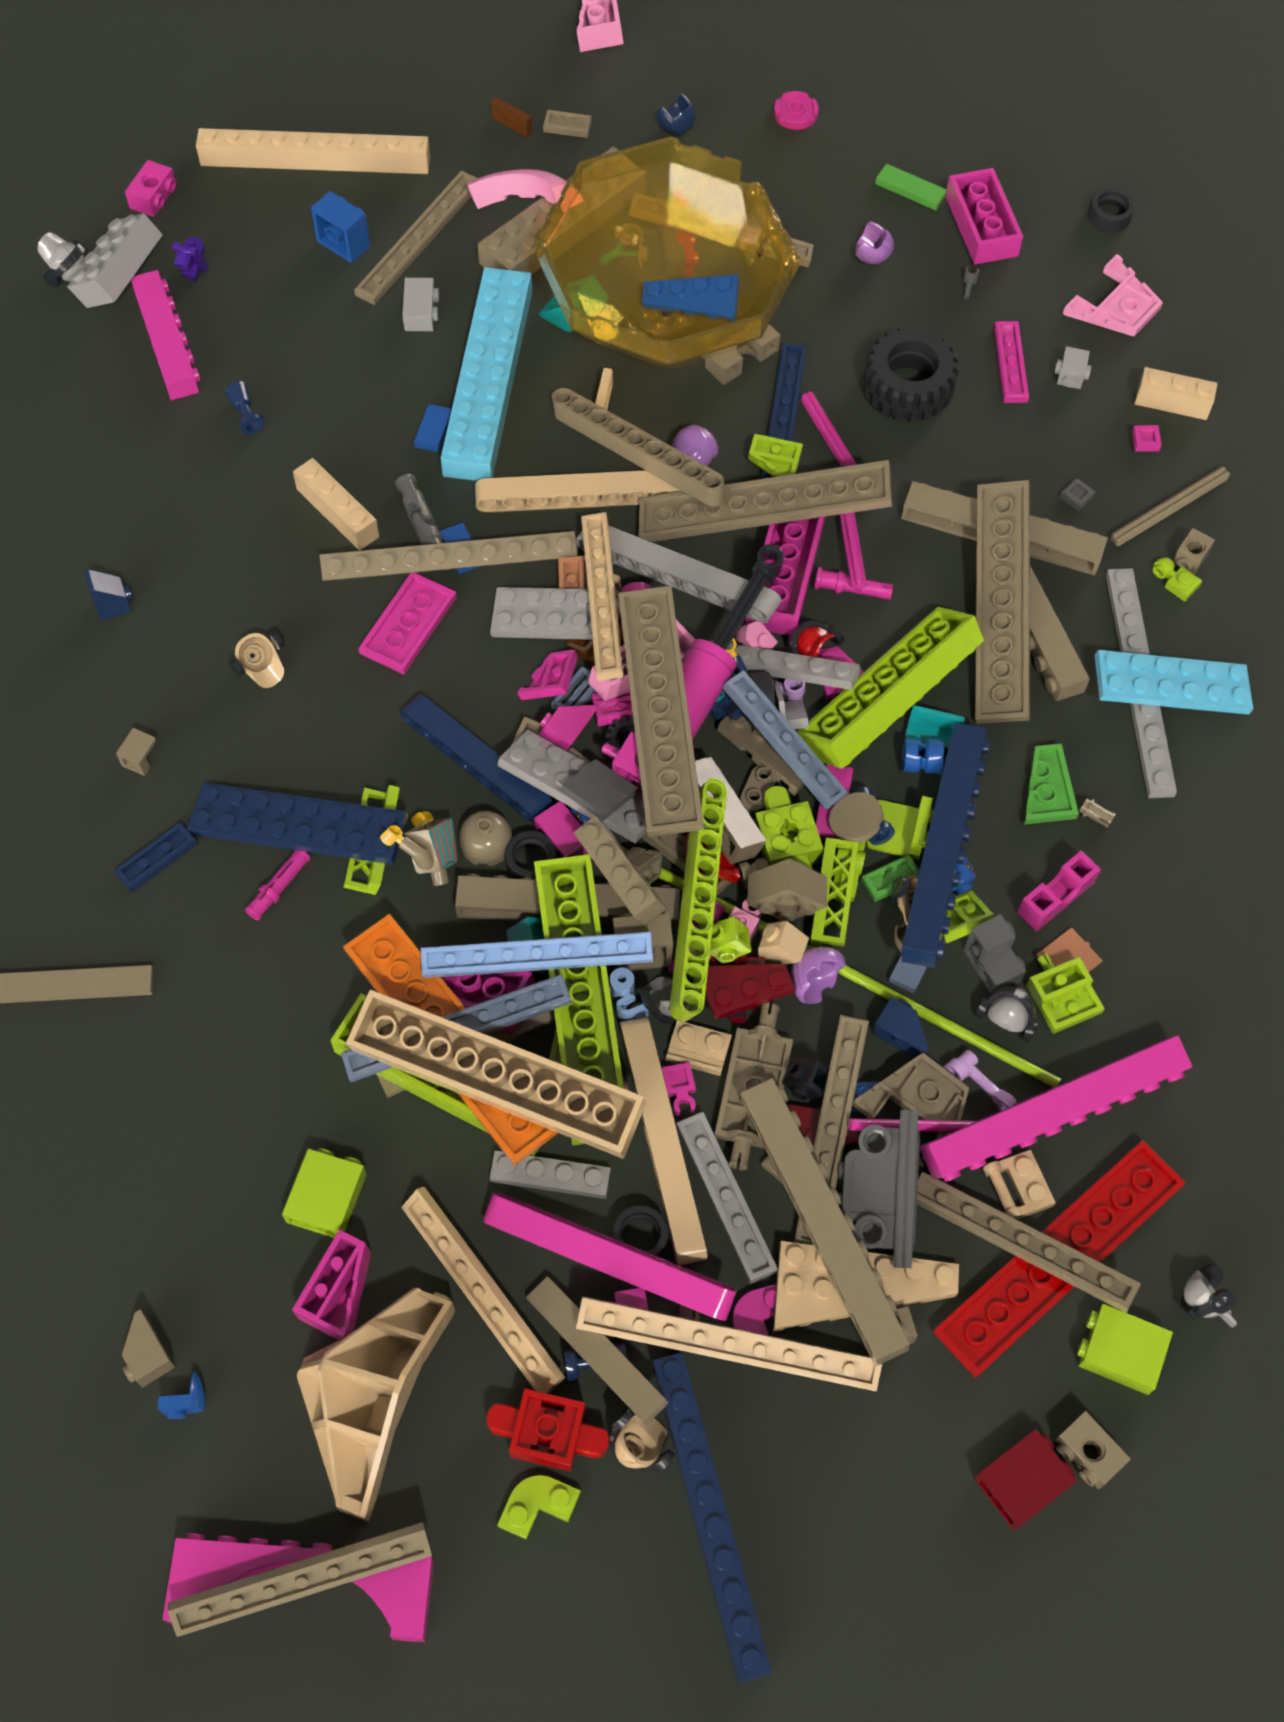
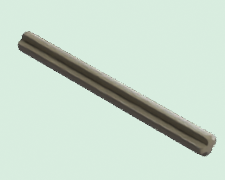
(1169, 506)

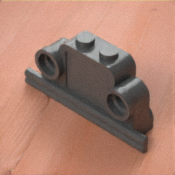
(883, 1187)

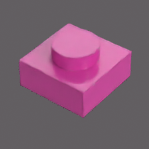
(1146, 438)

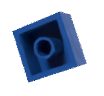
(340, 226)

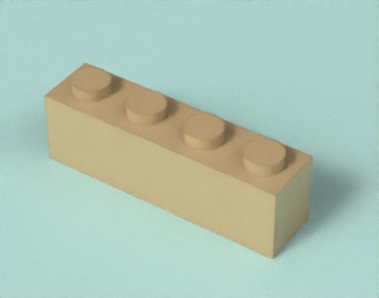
(336, 504)

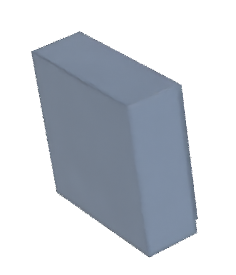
(907, 975)

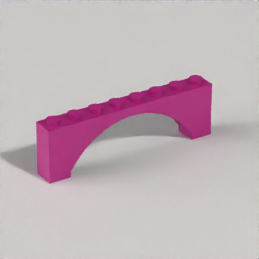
(205, 1564)

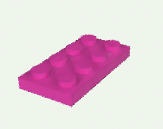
(407, 623)

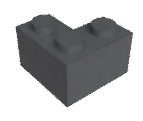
(992, 955)

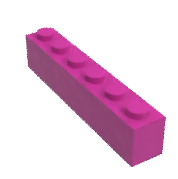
(164, 334)

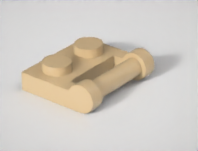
(1027, 1182)

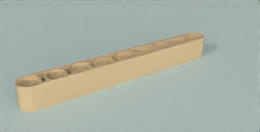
(567, 491)
(663, 1142)

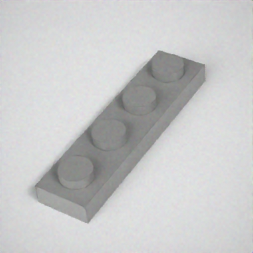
(551, 1175)

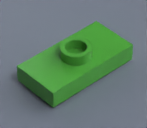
(880, 880)

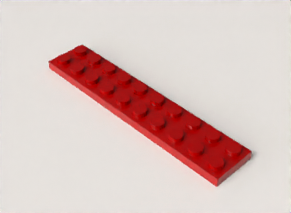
(1092, 1225)

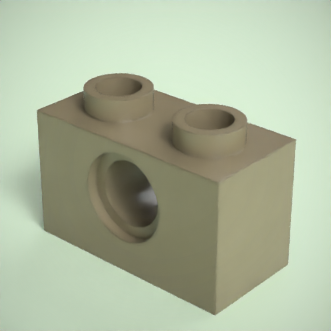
(1109, 1455)

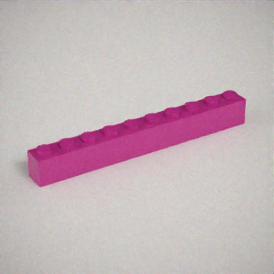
(1054, 1108)

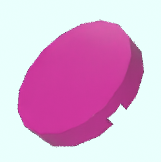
(796, 110)

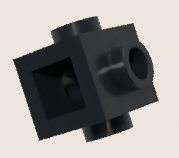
(806, 1078)

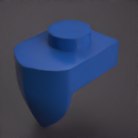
(179, 1405)

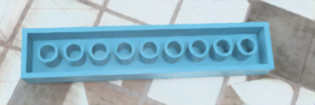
(487, 375)

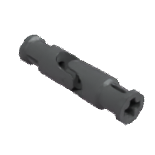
(418, 510)

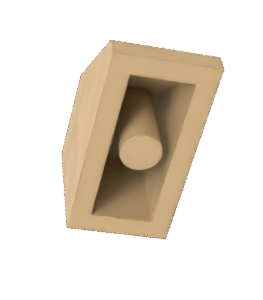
(782, 944)

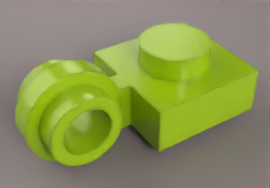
(1180, 583)

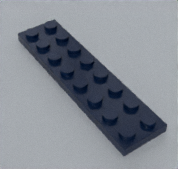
(295, 822)

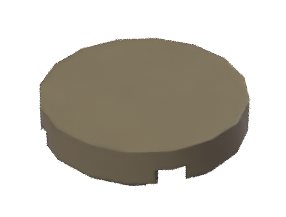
(856, 817)

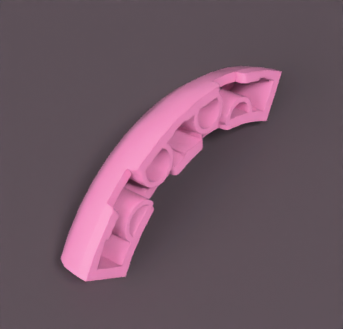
(520, 182)

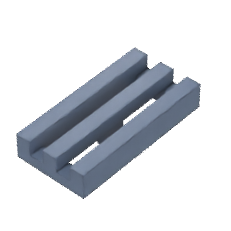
(557, 702)

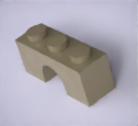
(729, 365)

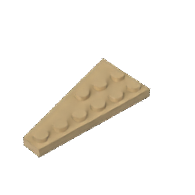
(809, 1296)

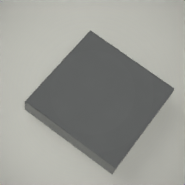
(599, 789)

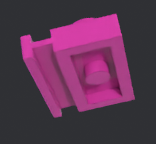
(612, 709)

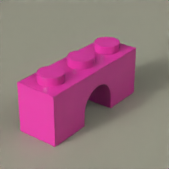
(1050, 899)

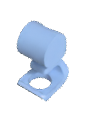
(622, 991)

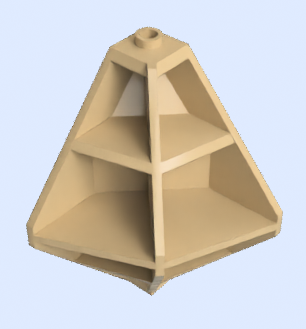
(361, 1389)

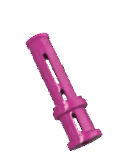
(840, 582)

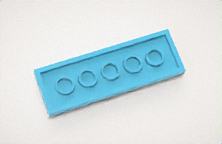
(1173, 682)

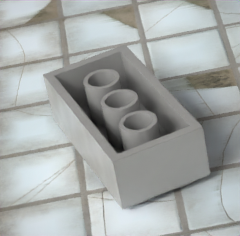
(114, 260)

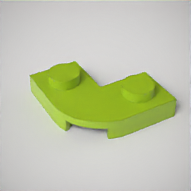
(534, 1495)

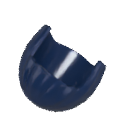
(678, 118)

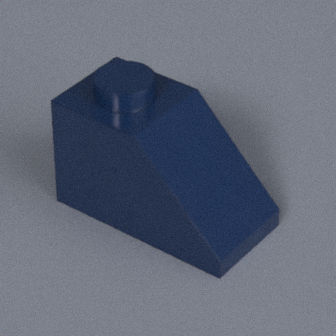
(108, 594)
(901, 1028)

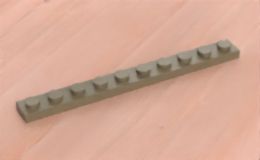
(447, 556)

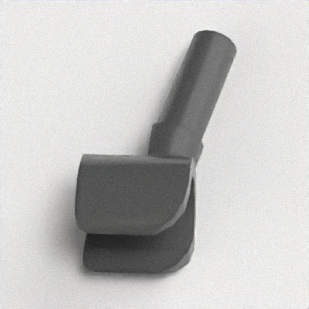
(970, 279)

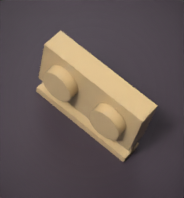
(699, 1046)

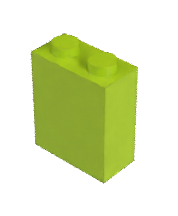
(324, 1192)
(1124, 1348)

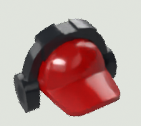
(810, 637)

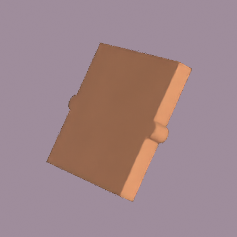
(1069, 947)

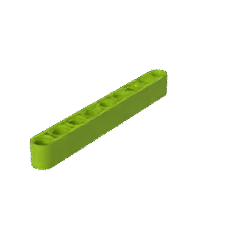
(694, 910)

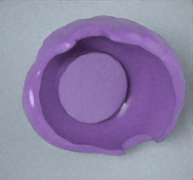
(696, 443)
(815, 973)

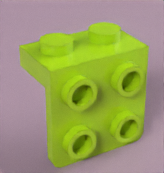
(909, 827)

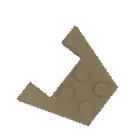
(919, 1087)

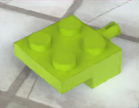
(1064, 993)

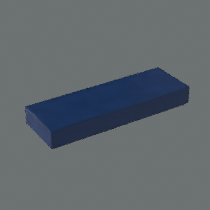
(155, 857)

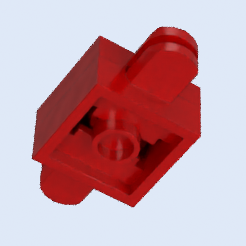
(547, 1430)

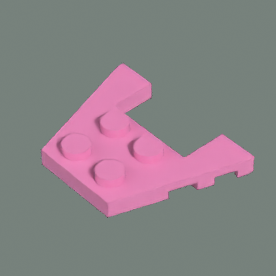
(1125, 308)

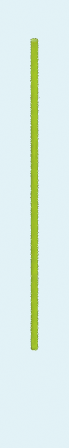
(922, 1011)

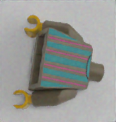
(429, 844)

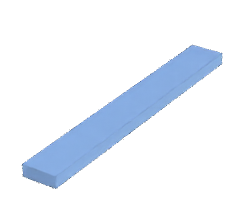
(536, 955)

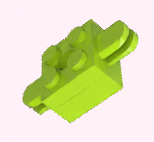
(788, 830)

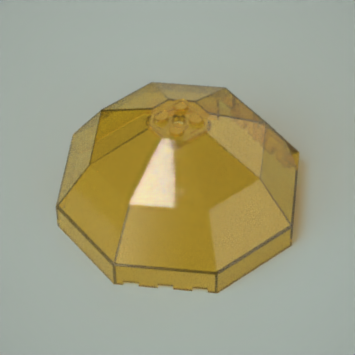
(657, 218)

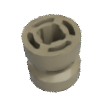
(746, 868)

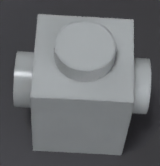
(1073, 368)

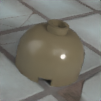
(485, 838)

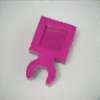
(679, 1084)

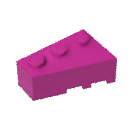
(336, 1288)

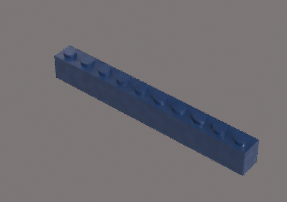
(944, 846)
(711, 1520)

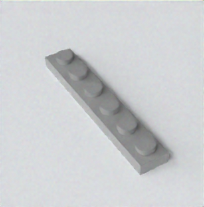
(799, 667)
(726, 1198)

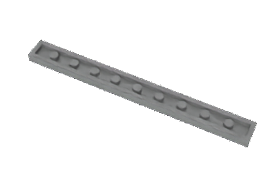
(1146, 718)

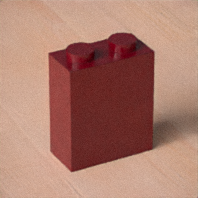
(1025, 1479)

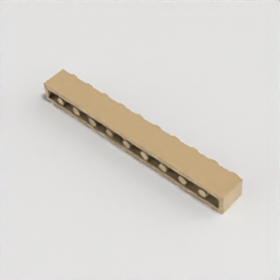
(313, 151)

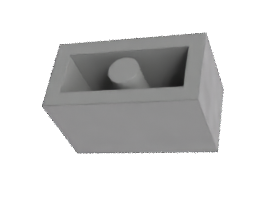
(419, 304)

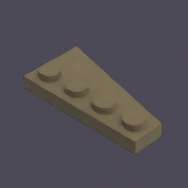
(748, 737)

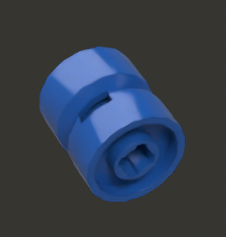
(931, 759)

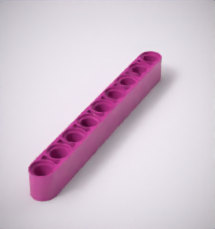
(610, 1256)

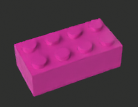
(983, 216)

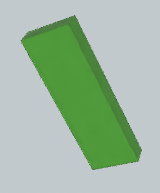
(911, 186)

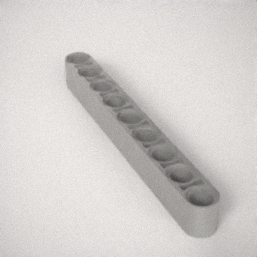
(685, 573)

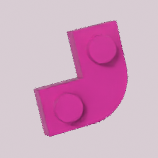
(755, 1309)

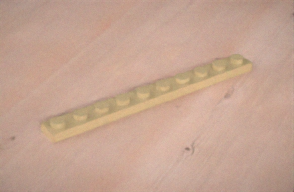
(728, 1343)

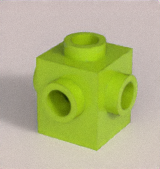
(729, 940)

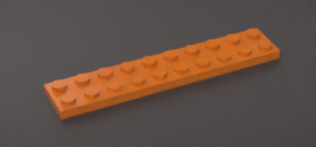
(395, 970)

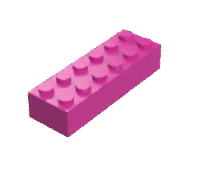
(799, 545)

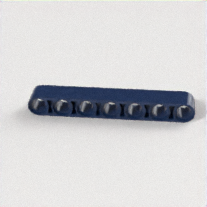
(473, 757)

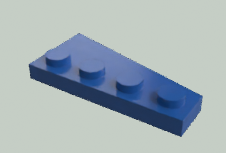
(703, 295)

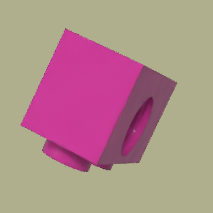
(150, 188)

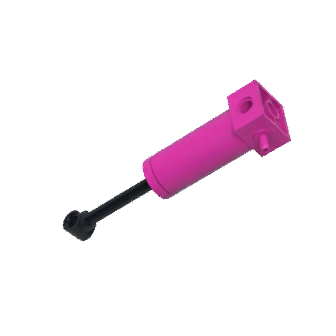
(705, 665)

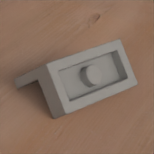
(792, 711)

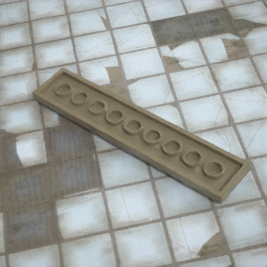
(769, 502)
(1003, 602)
(660, 712)

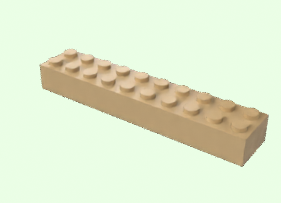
(497, 1073)

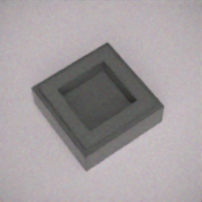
(1077, 494)

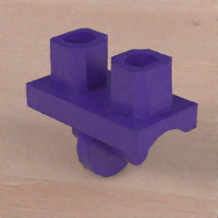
(190, 258)

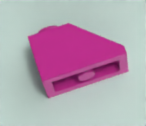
(566, 724)

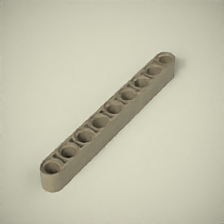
(639, 447)

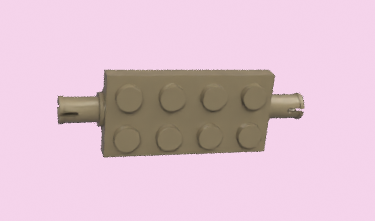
(754, 1059)

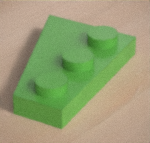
(1050, 787)

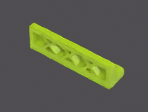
(376, 869)
(820, 921)

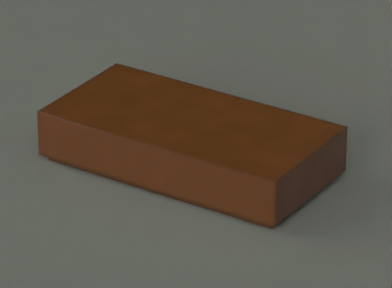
(511, 117)

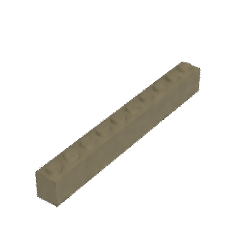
(825, 1224)

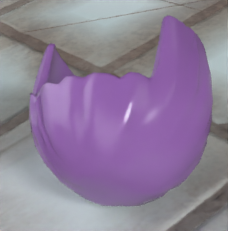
(874, 244)

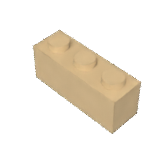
(1176, 393)

